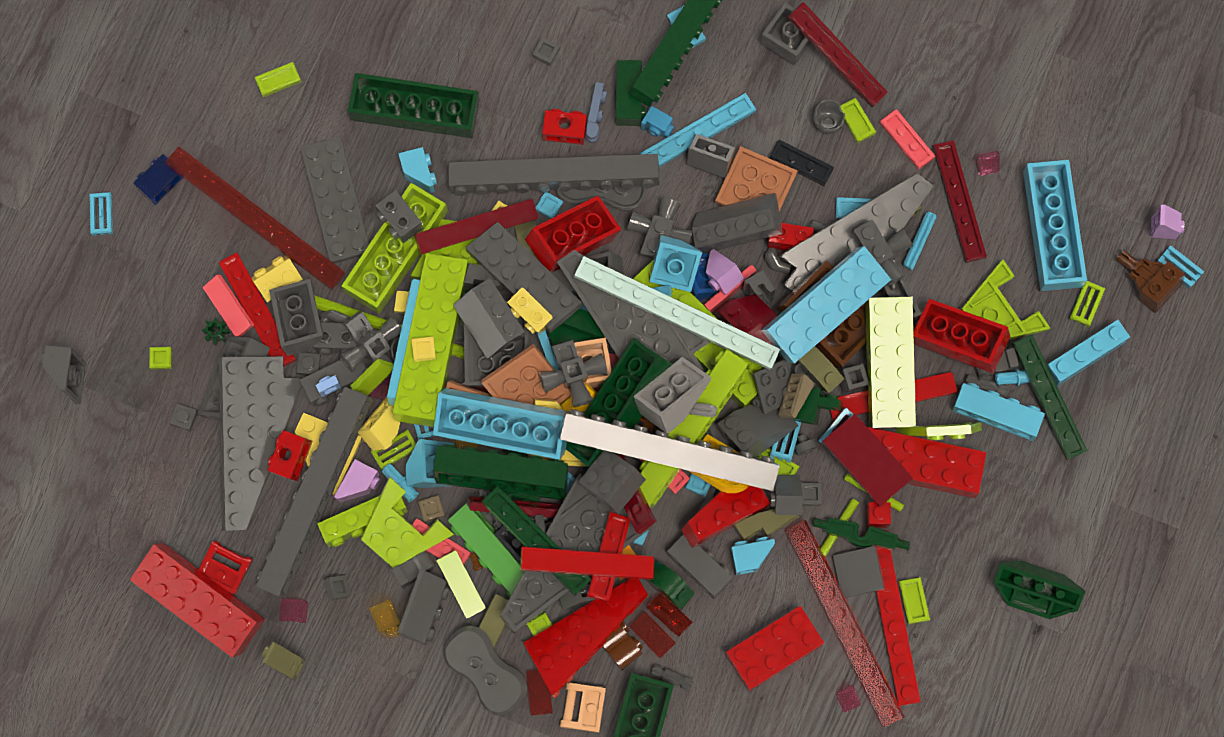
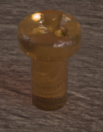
(477, 566)

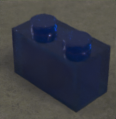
(157, 180)

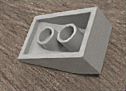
(672, 394)

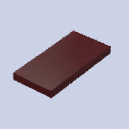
(867, 460)

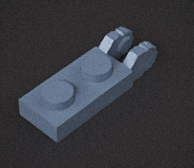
(595, 114)

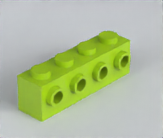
(352, 522)

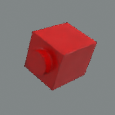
(878, 516)

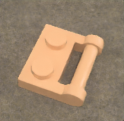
(590, 708)

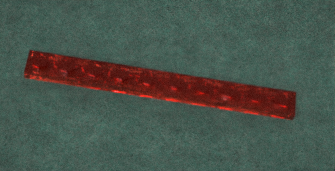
(255, 218)
(845, 624)

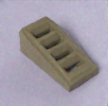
(795, 395)

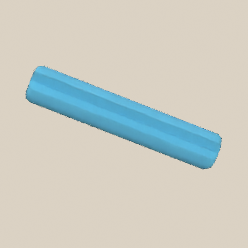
(919, 240)

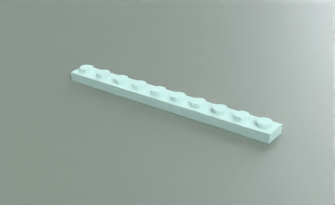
(677, 313)

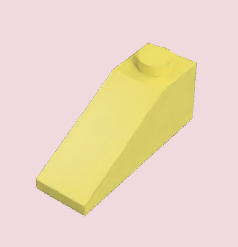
(380, 427)

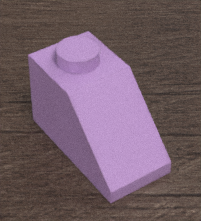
(1166, 223)
(722, 273)
(357, 482)

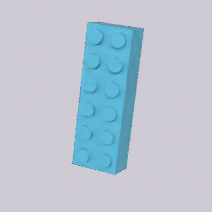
(1054, 225)
(826, 304)
(499, 423)

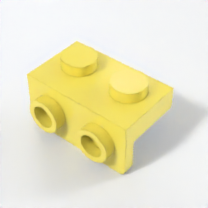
(276, 275)
(530, 310)

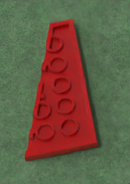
(578, 637)

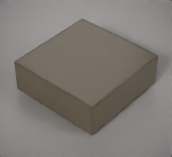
(431, 508)

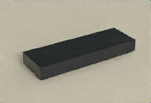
(802, 162)

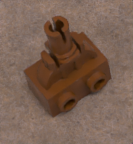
(1152, 279)

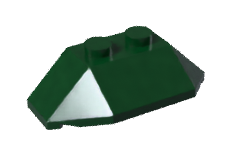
(1037, 589)

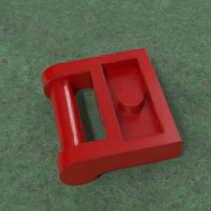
(222, 574)

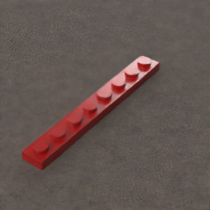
(896, 633)

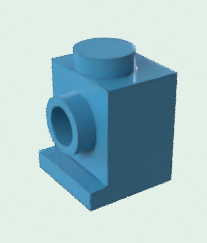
(657, 123)

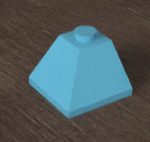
(675, 263)
(421, 464)

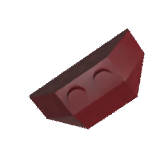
(747, 314)

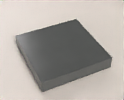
(859, 572)

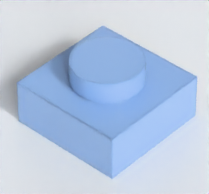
(328, 385)

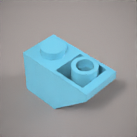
(416, 168)
(749, 557)

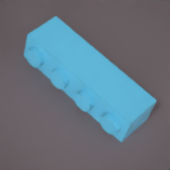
(1088, 352)
(998, 411)

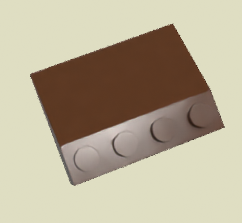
(846, 337)

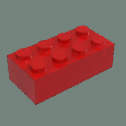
(577, 229)
(961, 335)
(774, 648)

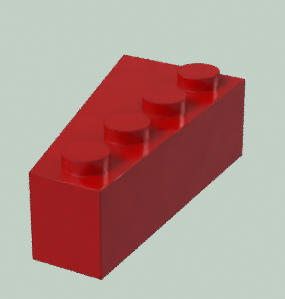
(723, 513)

